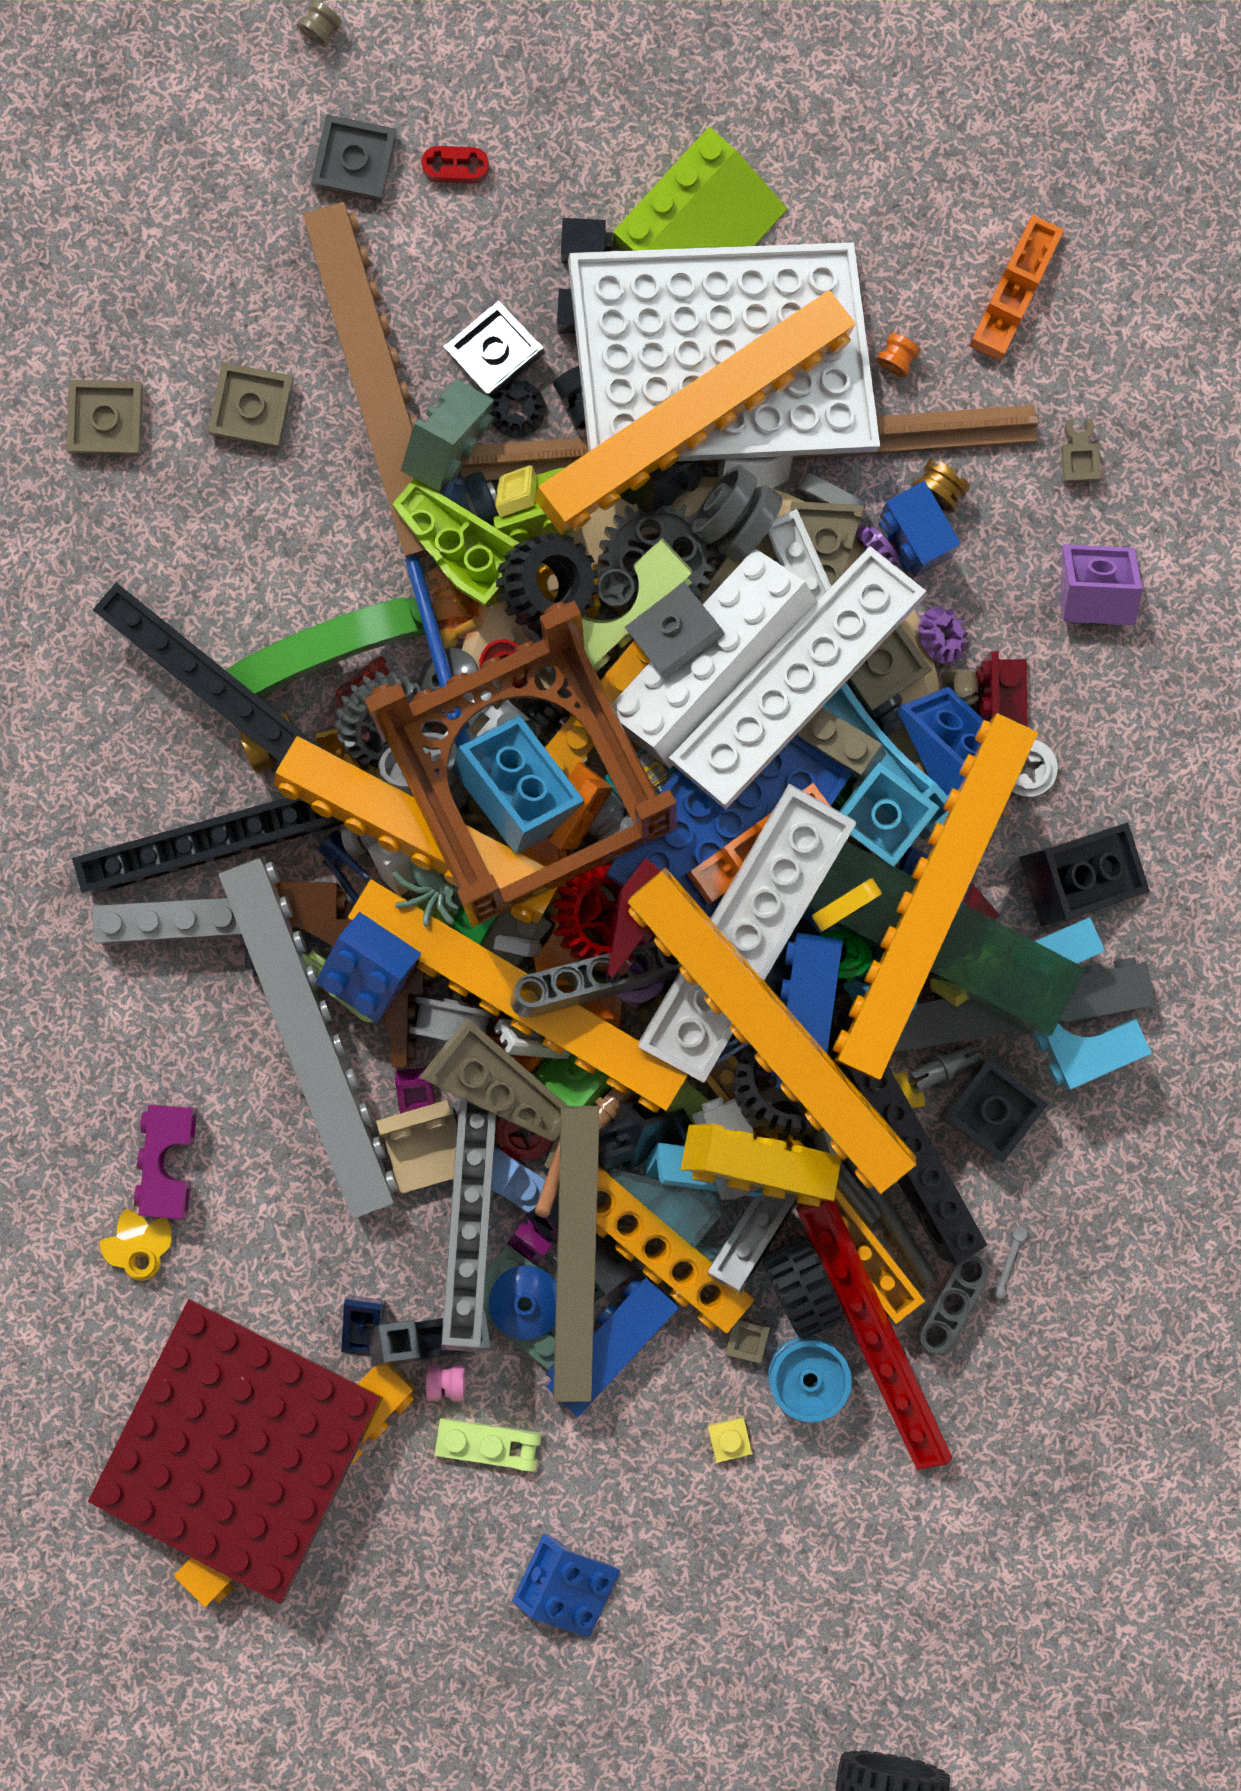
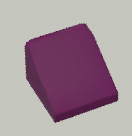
(413, 1091)

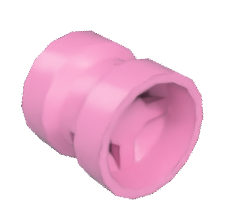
(445, 1382)

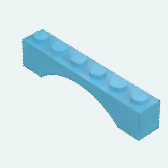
(849, 709)

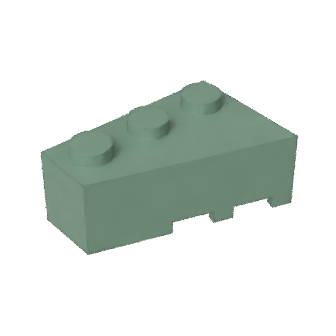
(447, 435)

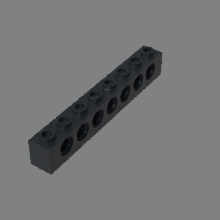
(197, 844)
(928, 1183)

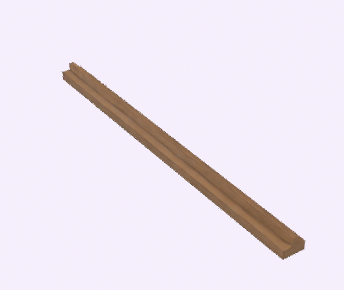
(896, 435)

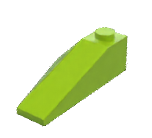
(457, 540)

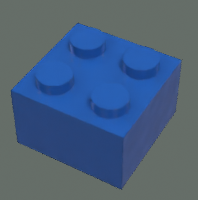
(918, 530)
(368, 967)

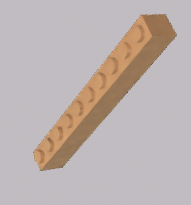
(366, 350)

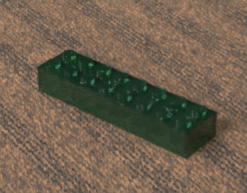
(977, 953)

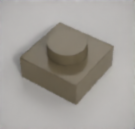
(747, 1341)

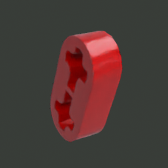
(456, 156)

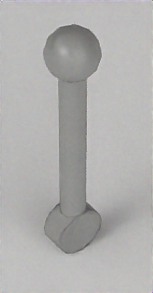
(1019, 1234)

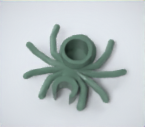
(434, 887)

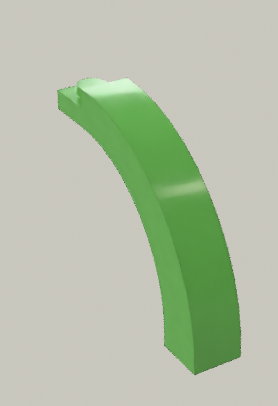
(327, 644)

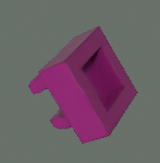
(529, 1243)

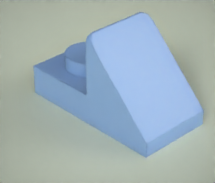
(515, 1181)

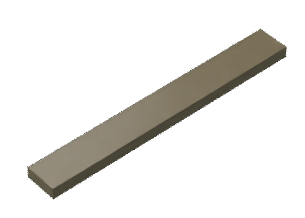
(576, 1253)

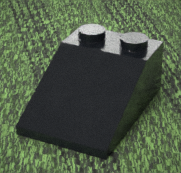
(1084, 874)

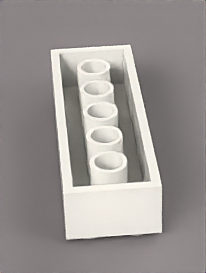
(755, 612)

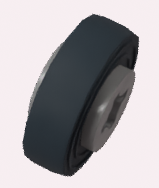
(481, 497)

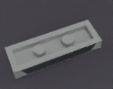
(751, 1240)

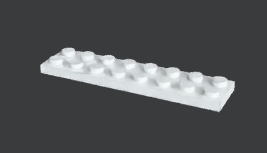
(797, 677)
(757, 919)

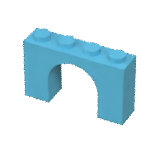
(1086, 1058)

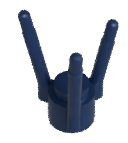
(335, 854)

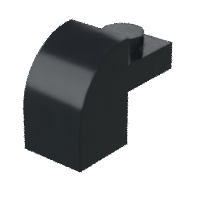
(632, 1135)

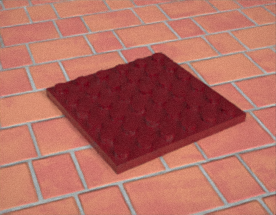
(235, 1450)

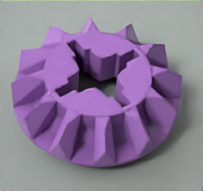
(878, 542)
(933, 638)

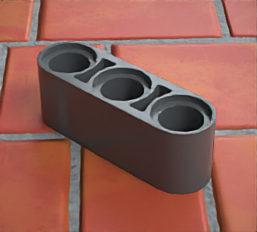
(952, 1322)

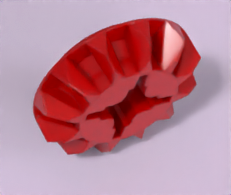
(516, 1145)

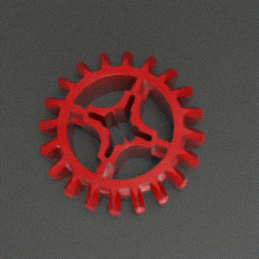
(571, 920)

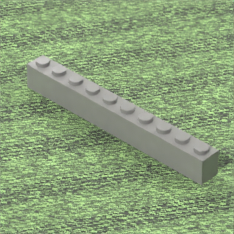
(308, 1036)

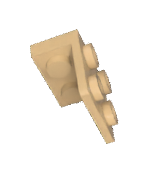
(421, 1145)

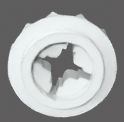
(1043, 776)

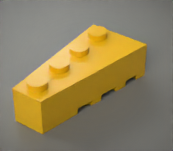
(762, 1163)

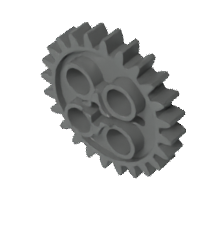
(672, 527)

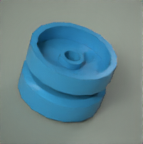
(793, 1362)

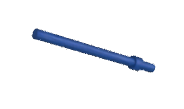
(433, 635)

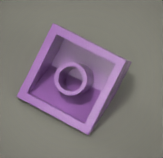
(1100, 585)

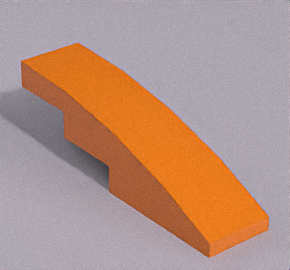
(1016, 287)
(718, 871)

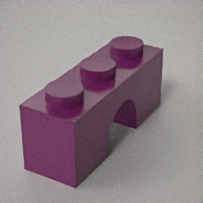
(159, 1192)

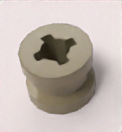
(319, 23)

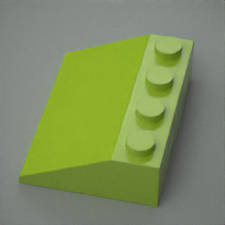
(702, 203)

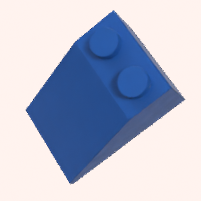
(942, 734)

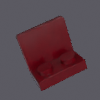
(1003, 688)

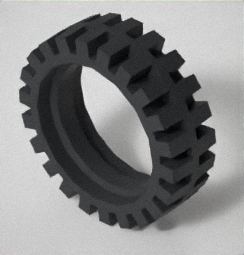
(759, 1110)
(887, 1773)

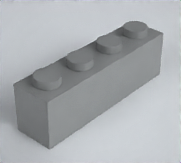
(164, 921)

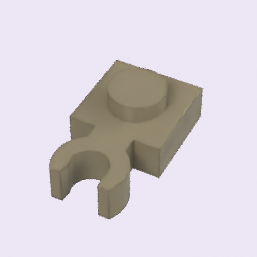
(1080, 458)

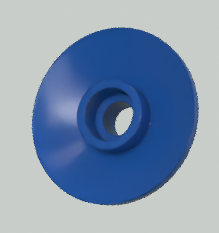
(519, 1283)

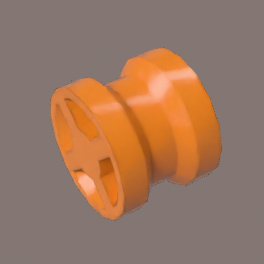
(898, 354)

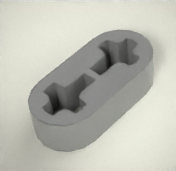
(821, 491)

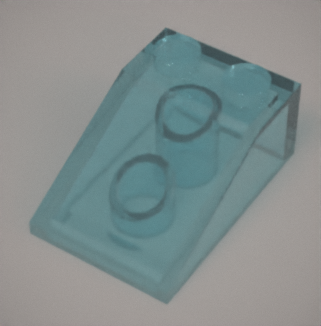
(681, 1208)

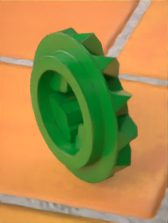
(856, 953)

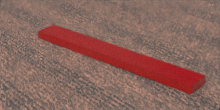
(875, 1335)

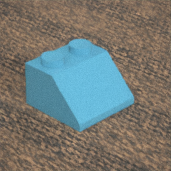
(888, 813)

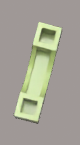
(658, 574)

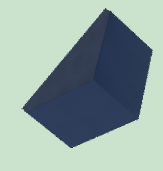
(358, 1317)

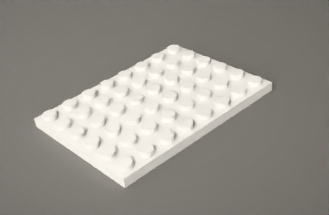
(673, 314)

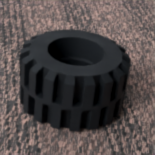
(520, 571)
(803, 1287)

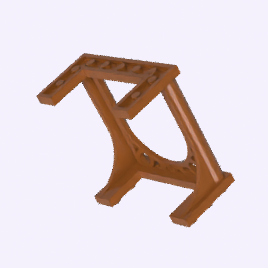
(564, 651)

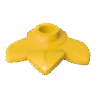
(134, 1239)

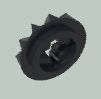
(514, 424)

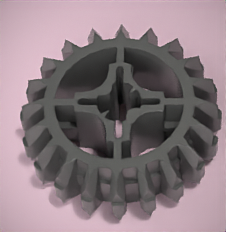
(356, 715)

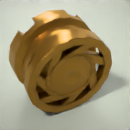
(944, 484)

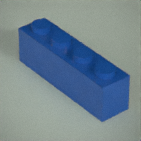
(812, 984)
(623, 1334)

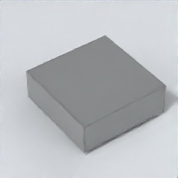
(517, 945)

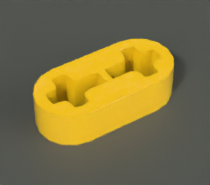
(846, 904)

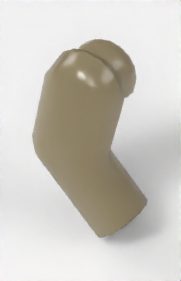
(964, 683)

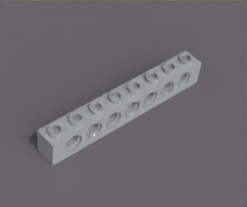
(468, 1229)

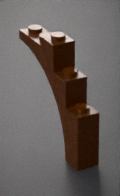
(317, 911)

